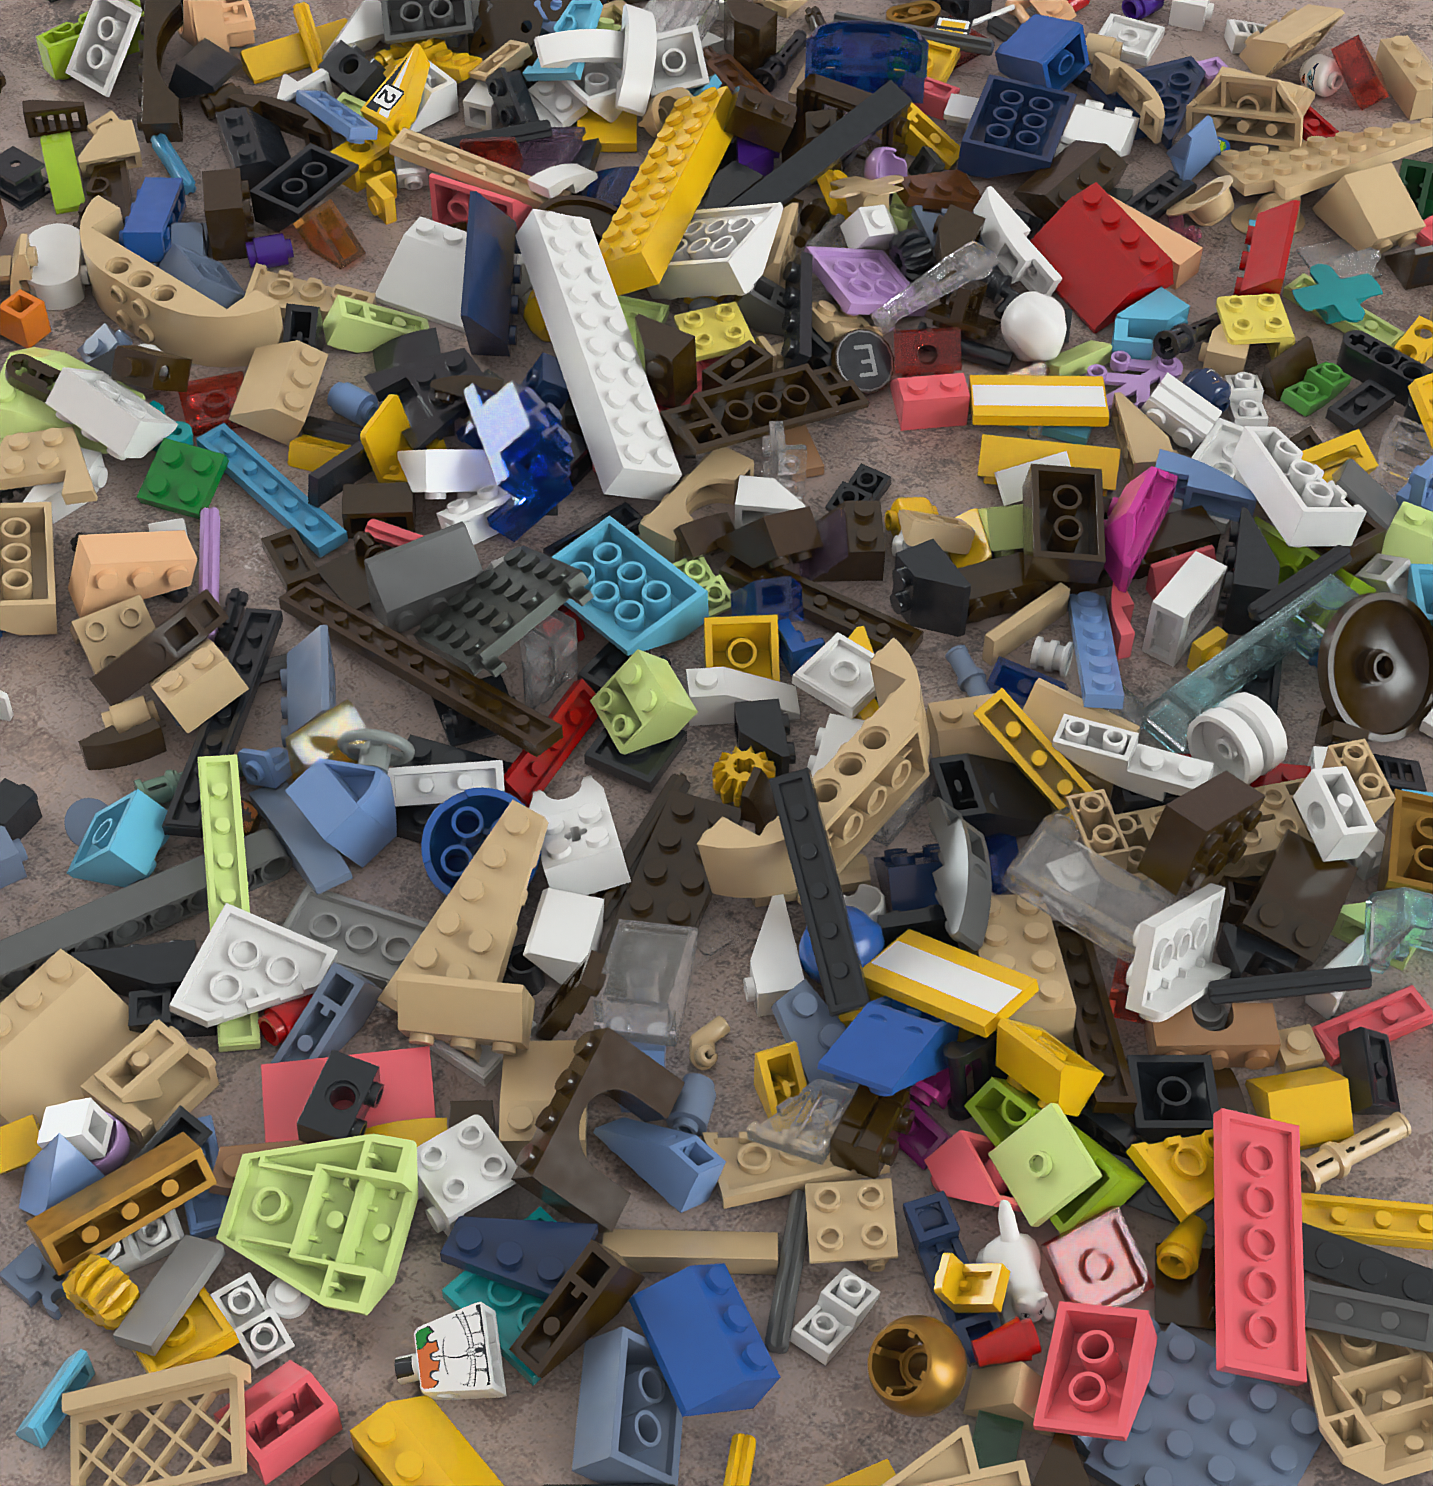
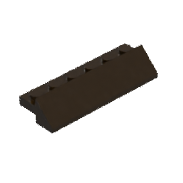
(744, 408)

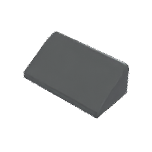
(1366, 492)

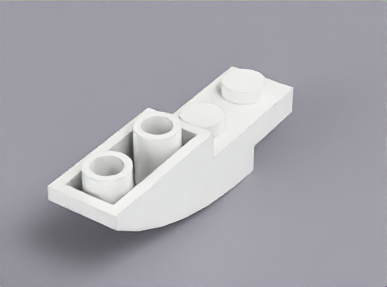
(1007, 237)
(1120, 760)

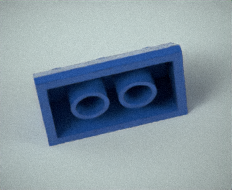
(705, 1341)

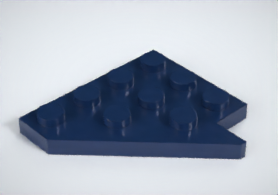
(1177, 86)

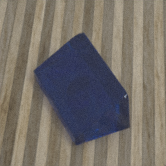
(1017, 680)

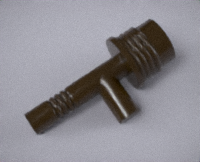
(812, 220)

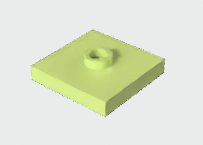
(1044, 1164)

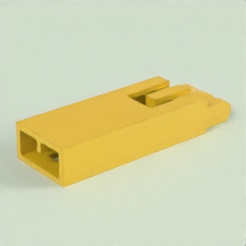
(1335, 452)

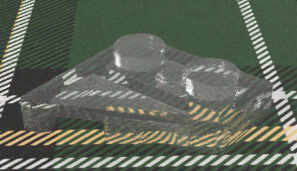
(805, 1121)

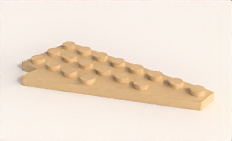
(1320, 159)

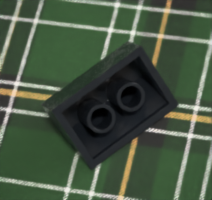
(251, 144)
(299, 186)

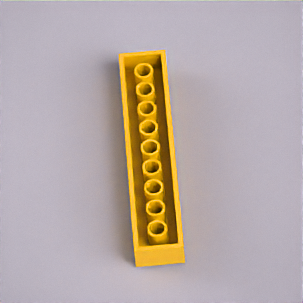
(666, 191)

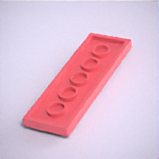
(1258, 1249)

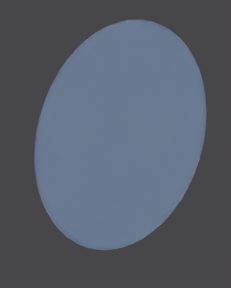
(80, 816)

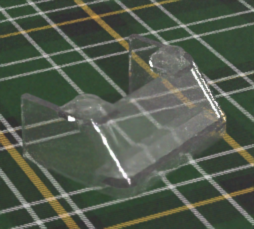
(1084, 887)

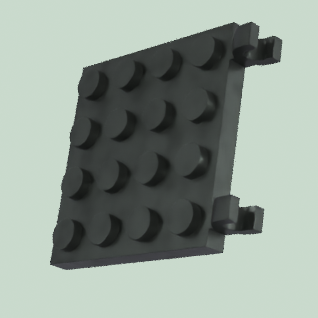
(501, 609)

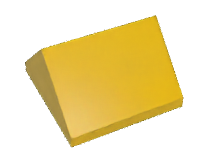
(743, 644)
(1308, 1098)

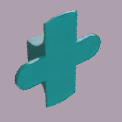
(1336, 297)

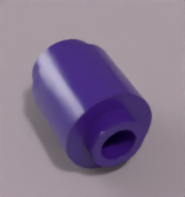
(1140, 8)
(269, 251)

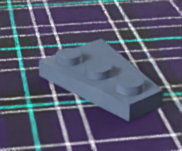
(807, 1021)

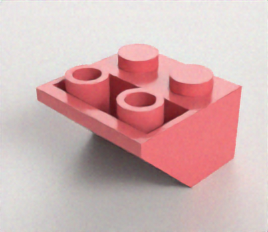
(285, 1419)

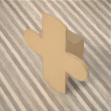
(866, 192)

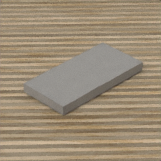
(365, 935)

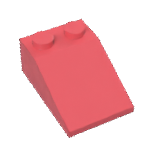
(1096, 1370)

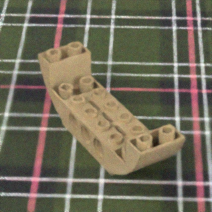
(854, 789)
(1126, 835)

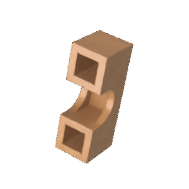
(1247, 1041)

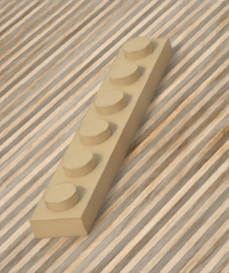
(465, 167)

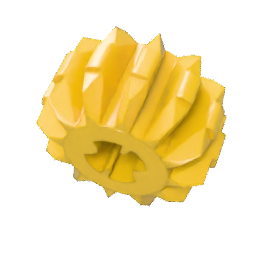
(734, 771)
(101, 1291)

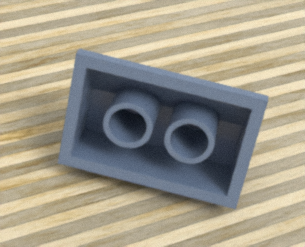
(308, 682)
(625, 1414)

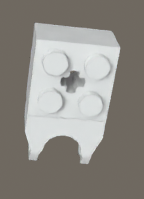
(581, 841)

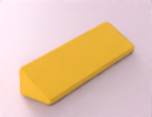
(285, 54)

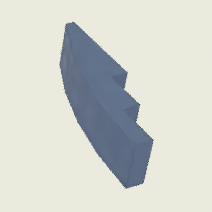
(311, 855)

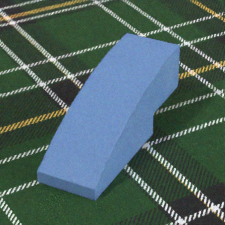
(1206, 486)

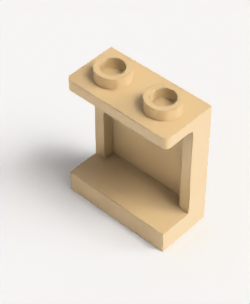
(183, 1084)

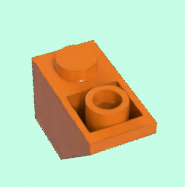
(24, 319)

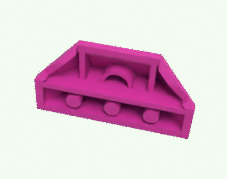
(1135, 521)

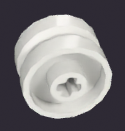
(1239, 737)

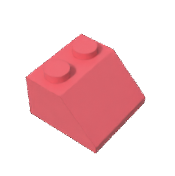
(931, 401)

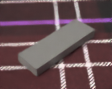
(169, 1295)

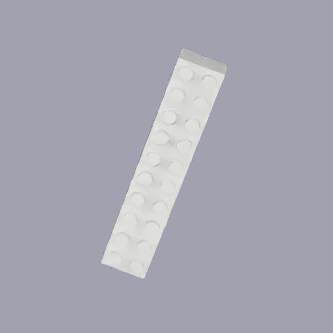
(597, 357)

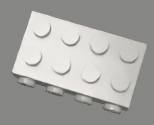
(1176, 956)

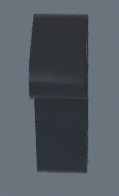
(1368, 357)

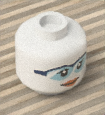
(1321, 75)

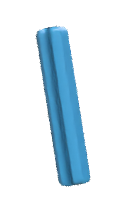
(172, 162)

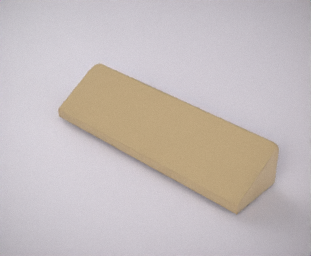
(677, 1249)

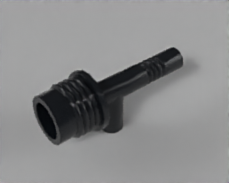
(999, 288)

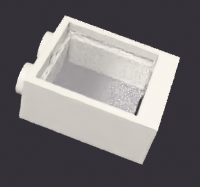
(1184, 608)

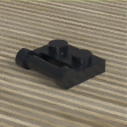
(956, 1055)

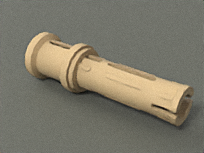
(1336, 1159)

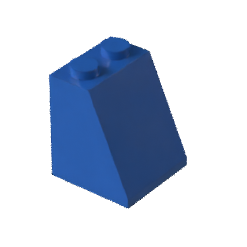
(1044, 52)

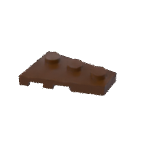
(939, 190)

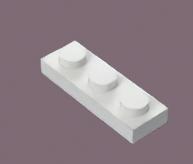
(440, 782)

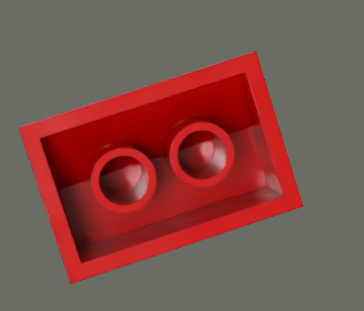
(1268, 252)

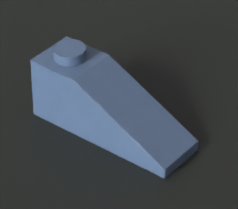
(331, 1016)

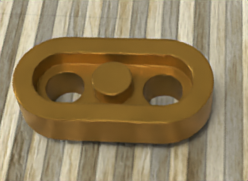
(916, 13)

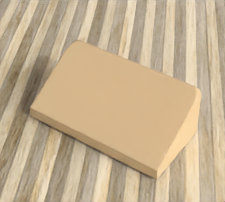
(949, 533)

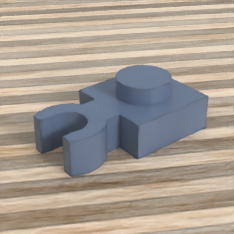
(34, 1280)

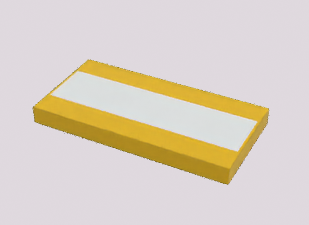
(1038, 400)
(948, 982)

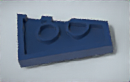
(517, 1252)

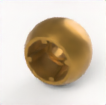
(914, 1376)

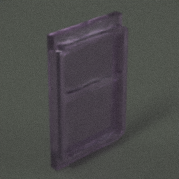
(551, 151)

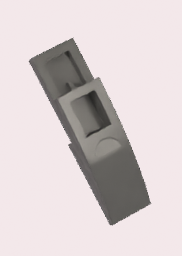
(964, 878)

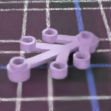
(1135, 384)

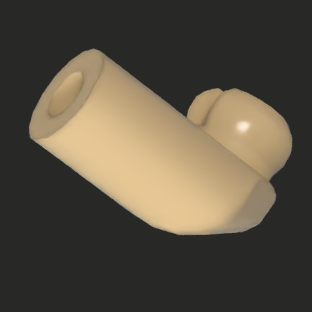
(703, 1042)

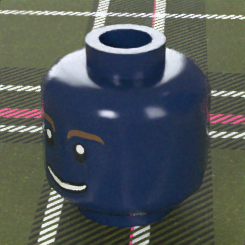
(1210, 386)

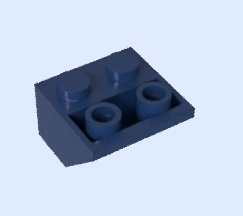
(908, 877)

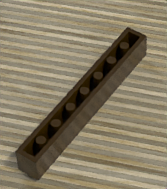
(1001, 584)

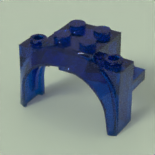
(867, 54)
(513, 431)

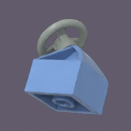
(351, 801)

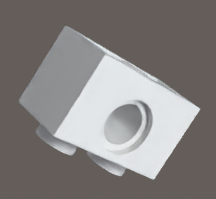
(1335, 813)

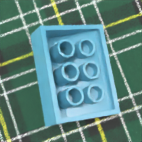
(636, 591)

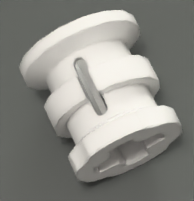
(1052, 655)

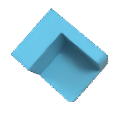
(1136, 347)

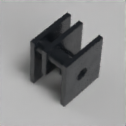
(24, 183)

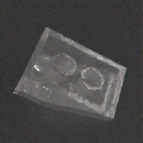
(646, 981)

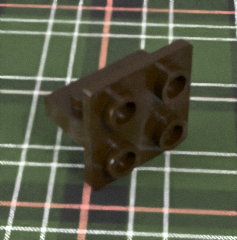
(964, 312)

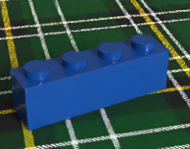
(151, 216)

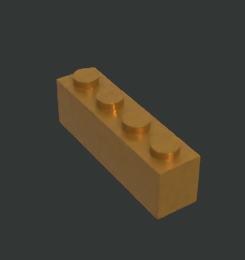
(121, 1203)

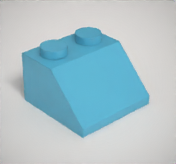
(121, 842)

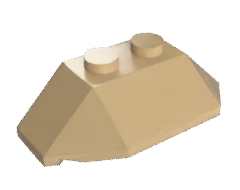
(1249, 111)

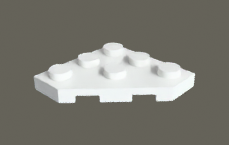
(249, 968)

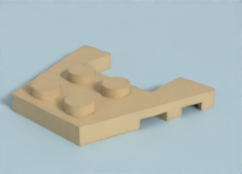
(46, 459)

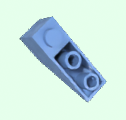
(667, 1159)

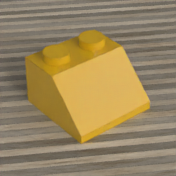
(1044, 1066)

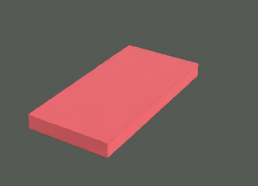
(405, 1096)

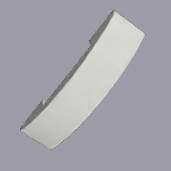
(580, 45)
(638, 60)

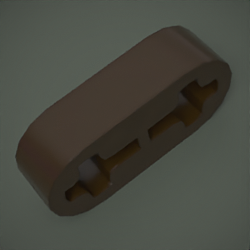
(36, 378)

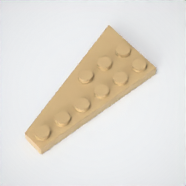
(478, 918)

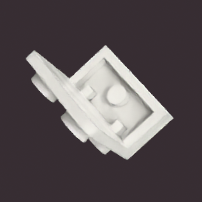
(461, 1171)

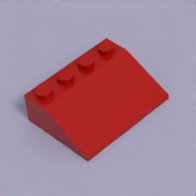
(1101, 257)

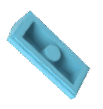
(47, 1412)

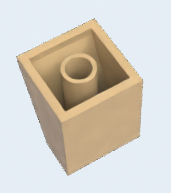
(1371, 209)

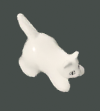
(1021, 1256)

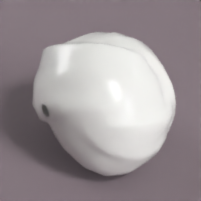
(1034, 327)

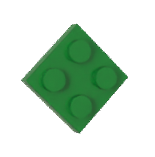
(182, 478)

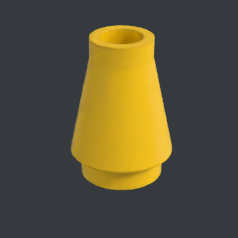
(1181, 1249)

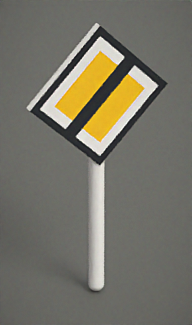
(964, 26)

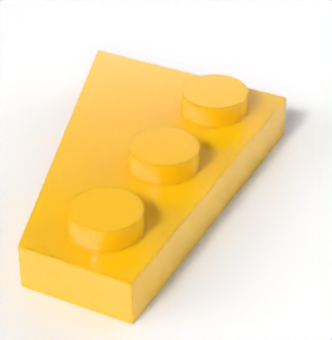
(1179, 1171)

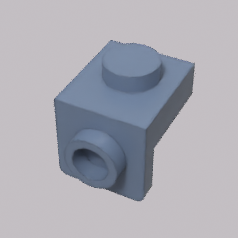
(103, 341)

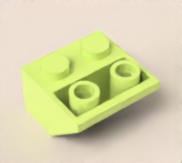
(643, 703)

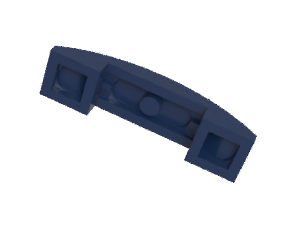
(934, 1233)

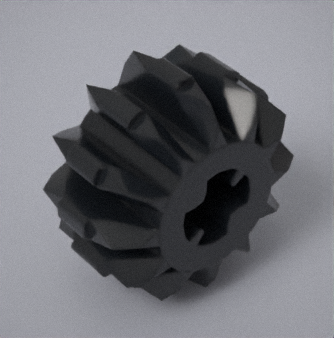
(912, 253)

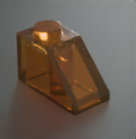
(329, 235)

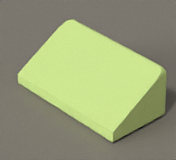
(1078, 359)

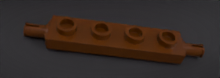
(730, 71)

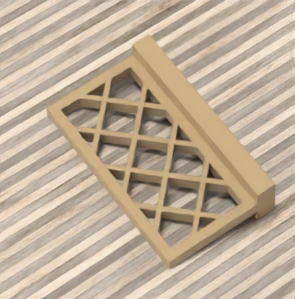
(161, 1391)

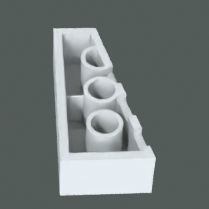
(1293, 491)

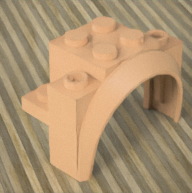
(220, 21)

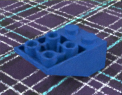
(889, 1047)

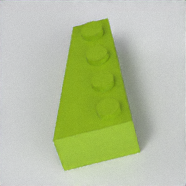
(59, 43)
(1003, 1110)

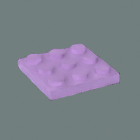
(859, 278)

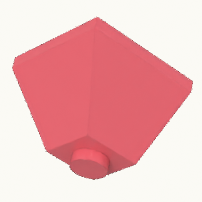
(967, 1172)

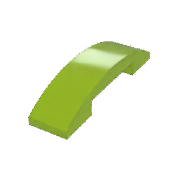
(62, 172)

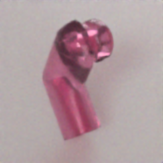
(1176, 224)

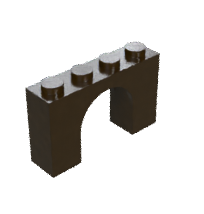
(554, 1161)

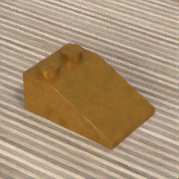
(1408, 844)

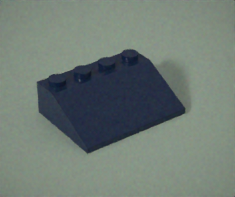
(1014, 128)
(490, 279)

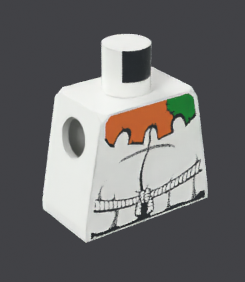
(456, 1356)

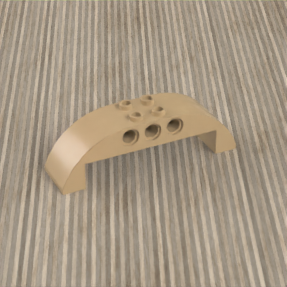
(164, 308)

